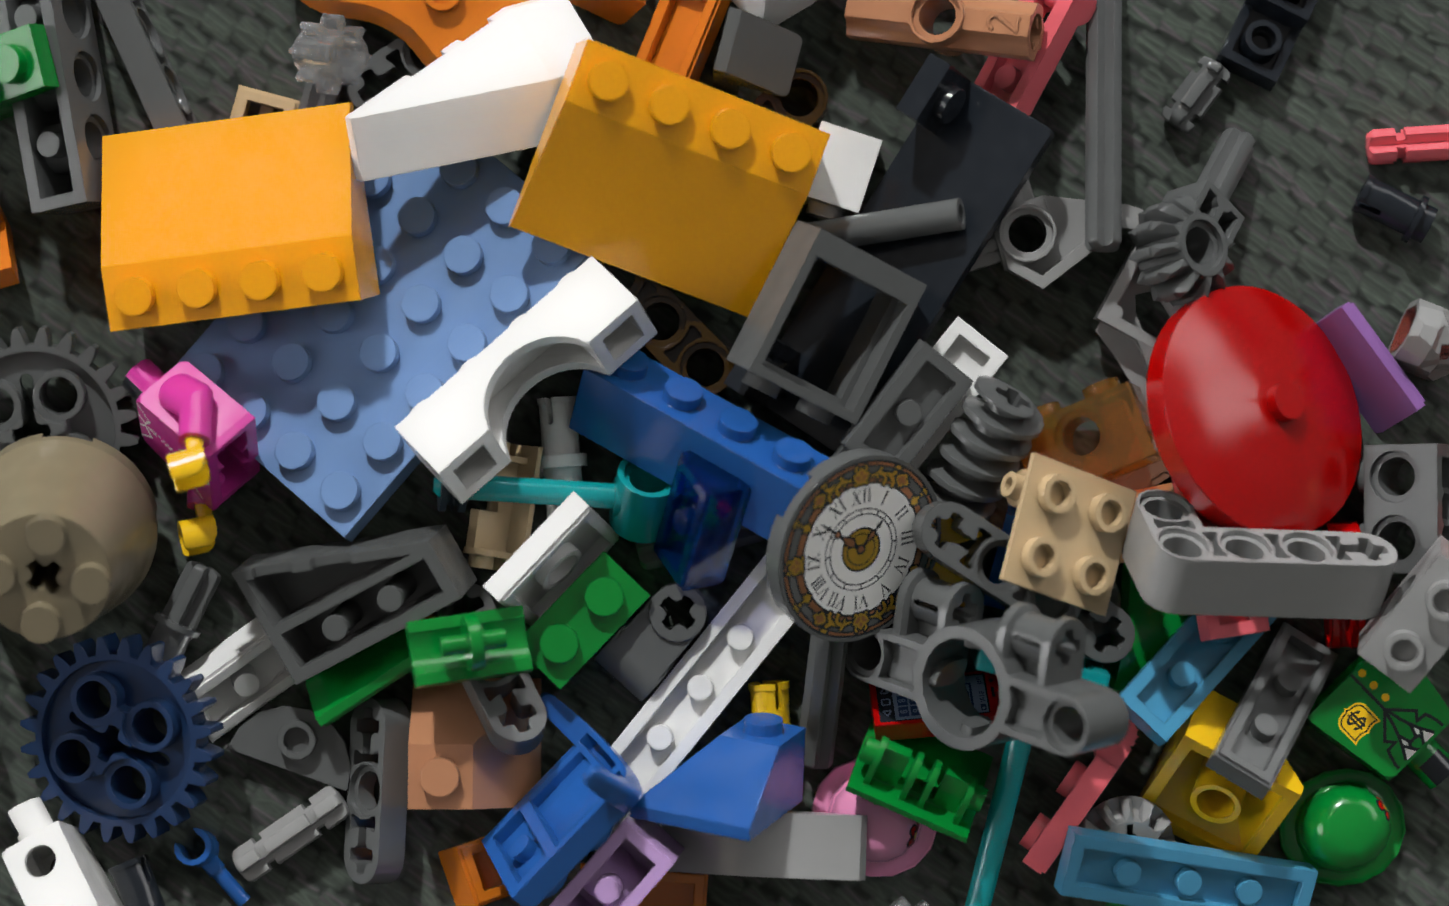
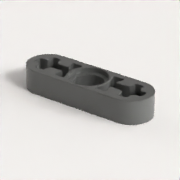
(489, 695)
(372, 830)

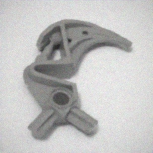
(1060, 250)

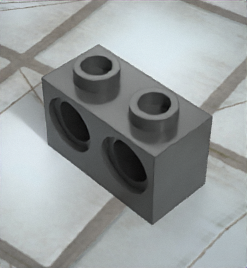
(1421, 508)

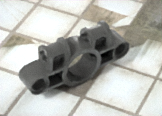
(1037, 672)

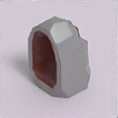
(1422, 340)

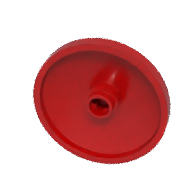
(1253, 412)

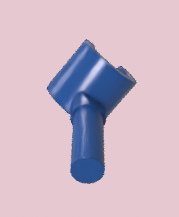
(213, 866)

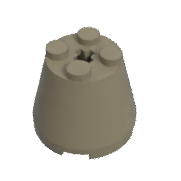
(71, 534)

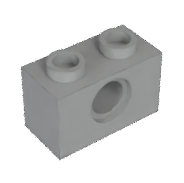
(1413, 622)

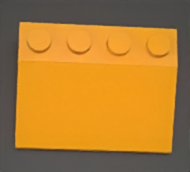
(667, 177)
(233, 219)

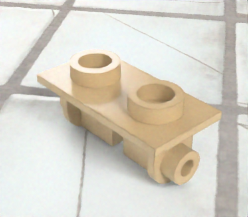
(503, 526)

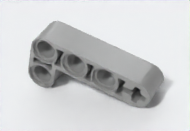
(1251, 571)

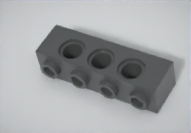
(64, 126)

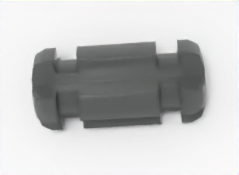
(1196, 95)

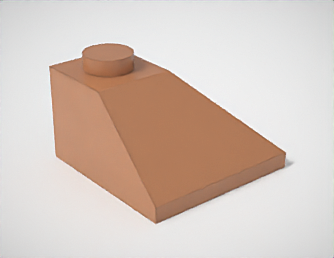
(455, 761)

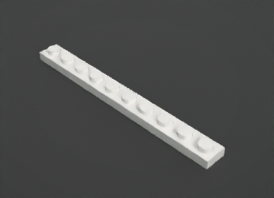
(752, 623)

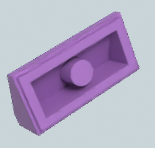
(1379, 383)

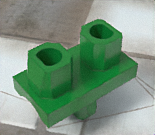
(468, 647)

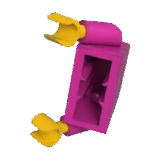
(200, 437)

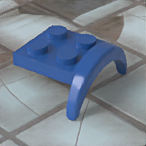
(563, 812)

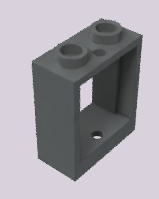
(871, 345)

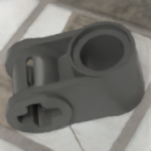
(647, 646)

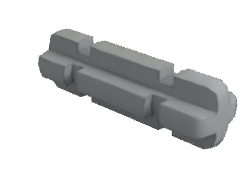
(290, 833)

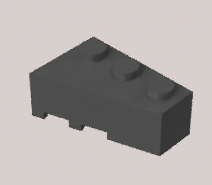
(348, 595)

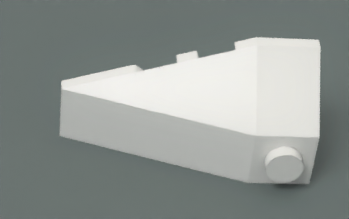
(474, 99)

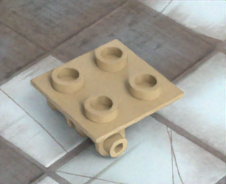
(1065, 532)

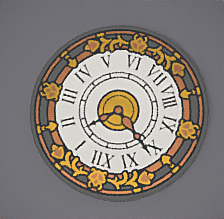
(848, 544)

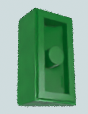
(358, 678)

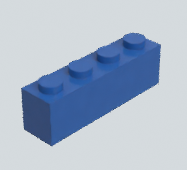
(657, 414)

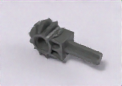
(1188, 234)

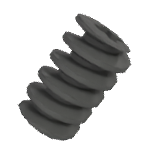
(985, 446)

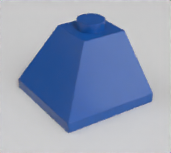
(734, 782)

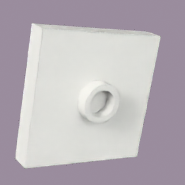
(552, 558)

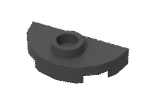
(297, 743)

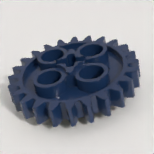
(106, 788)

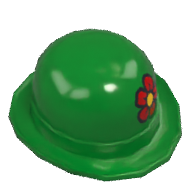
(1344, 826)

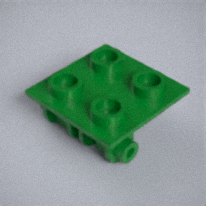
(922, 781)

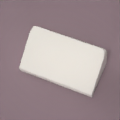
(241, 675)

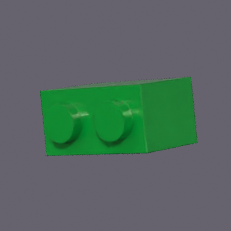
(584, 619)

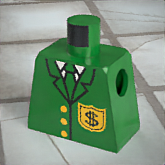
(1384, 723)

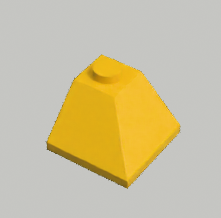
(1203, 803)

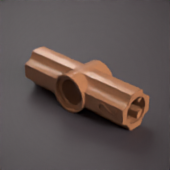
(980, 26)

